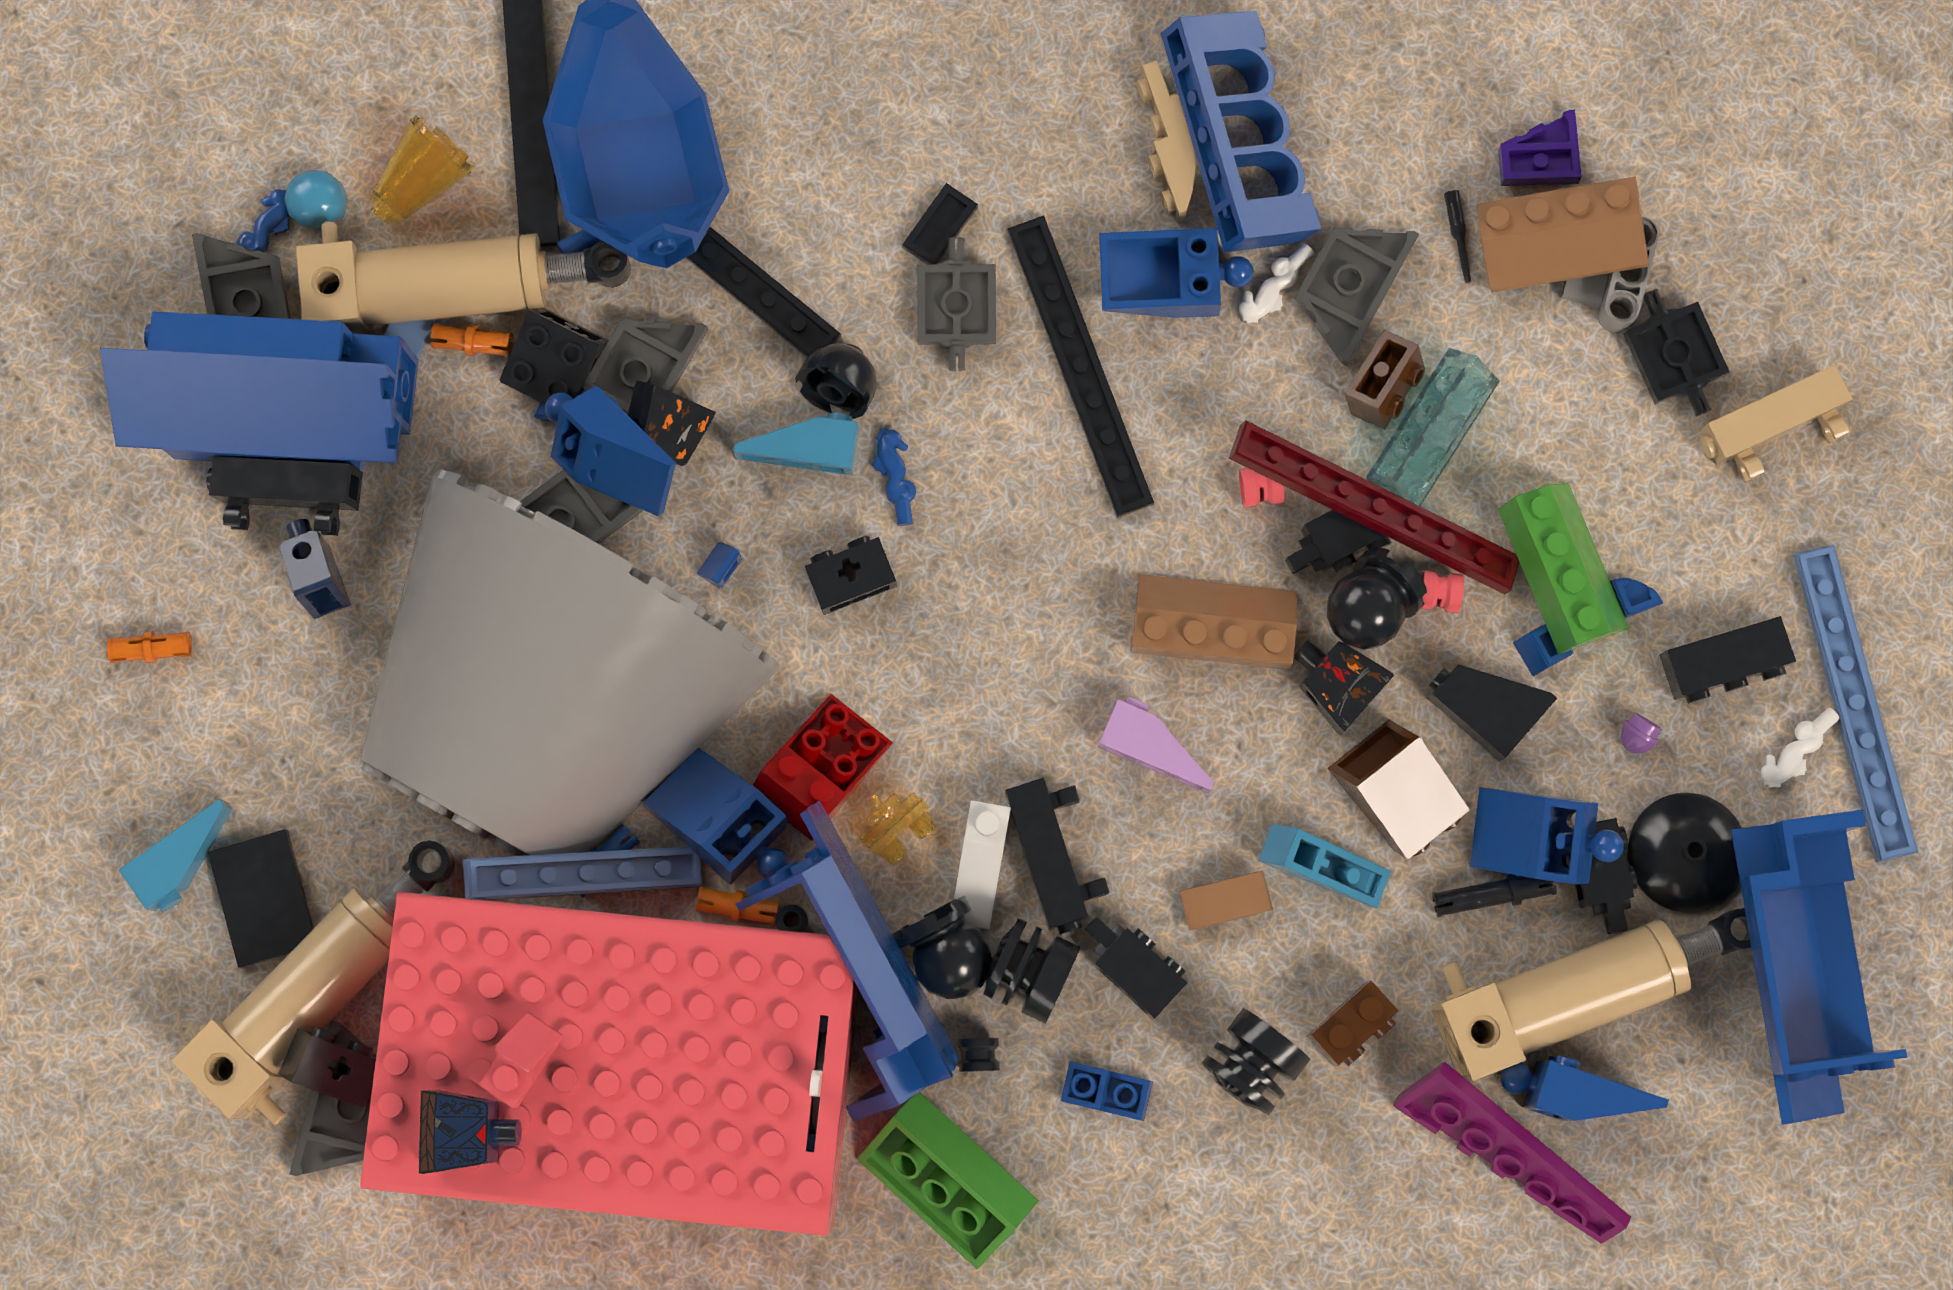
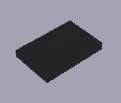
(261, 897)

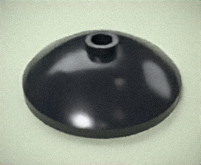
(1661, 856)

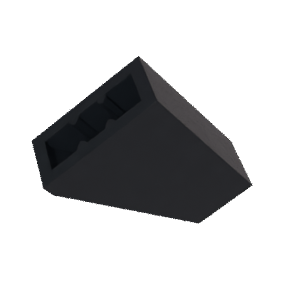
(1489, 707)

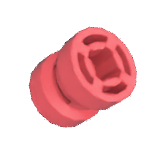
(1258, 488)
(1443, 591)

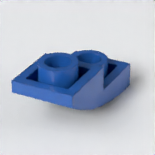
(1106, 1091)

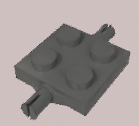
(956, 304)

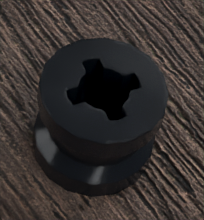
(979, 1054)

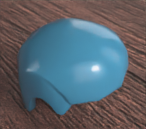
(315, 199)

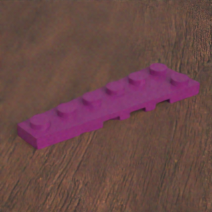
(1460, 1110)

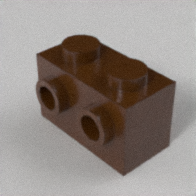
(1385, 380)
(1352, 1023)

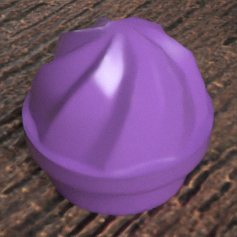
(1639, 734)

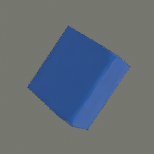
(720, 564)
(1539, 650)

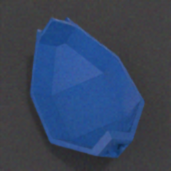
(632, 137)

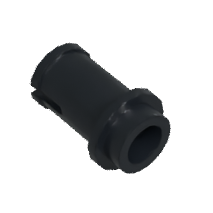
(787, 912)

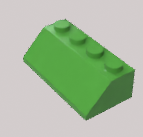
(1562, 567)
(947, 1180)

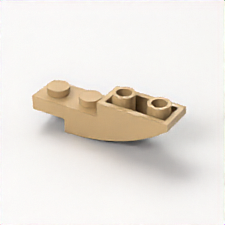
(1174, 154)

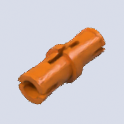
(471, 340)
(149, 647)
(724, 904)

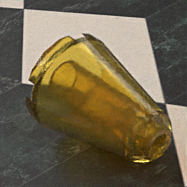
(418, 172)

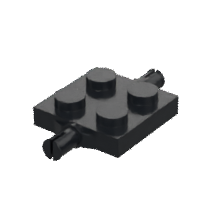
(1676, 353)

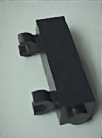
(284, 484)
(1047, 854)

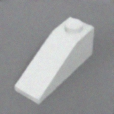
(982, 860)

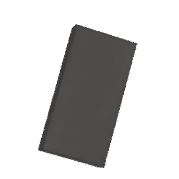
(941, 221)

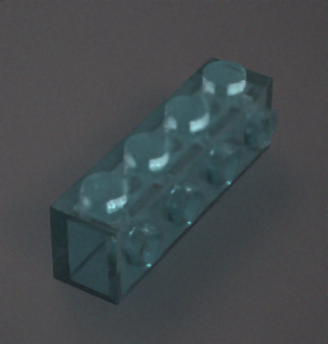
(1434, 426)

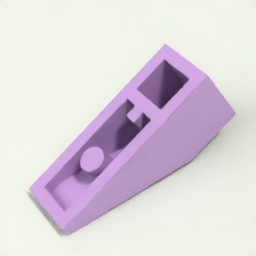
(1147, 742)

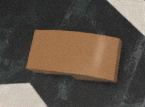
(1226, 900)

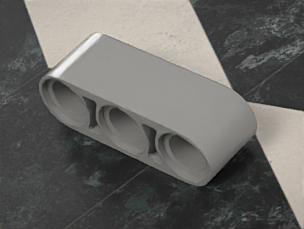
(1625, 293)

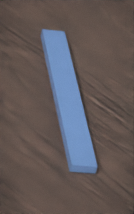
(1855, 703)

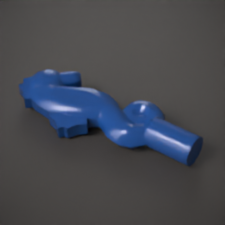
(272, 220)
(889, 462)

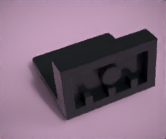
(551, 356)

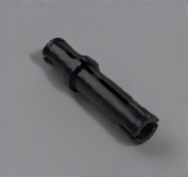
(1511, 889)

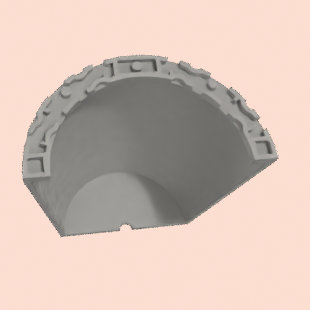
(543, 676)

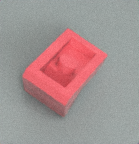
(520, 1059)

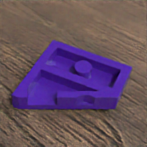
(1542, 155)

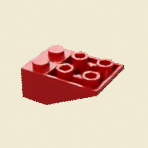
(822, 762)

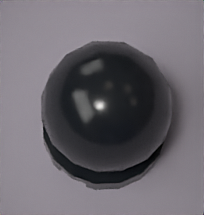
(1374, 600)
(948, 952)

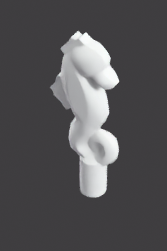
(1268, 298)
(1791, 758)

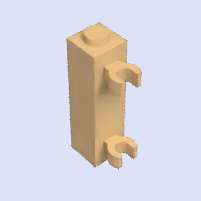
(1774, 416)

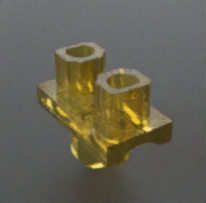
(909, 814)

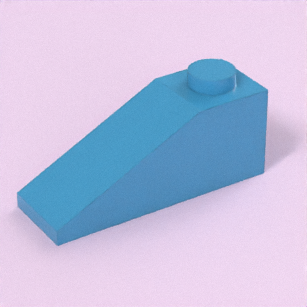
(812, 445)
(172, 863)
(1324, 864)

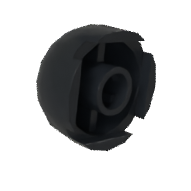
(835, 372)

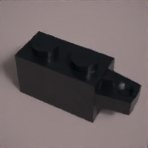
(1333, 542)
(1609, 884)
(1135, 968)

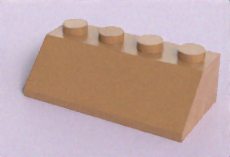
(1563, 234)
(1215, 622)

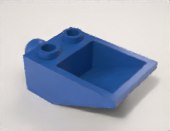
(1157, 270)
(608, 450)
(714, 815)
(1535, 834)
(1571, 1094)

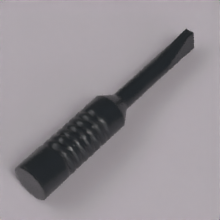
(1458, 228)

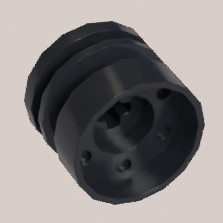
(1031, 970)
(1255, 1061)

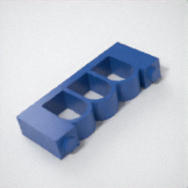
(1239, 42)

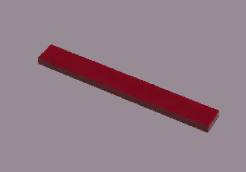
(1374, 507)

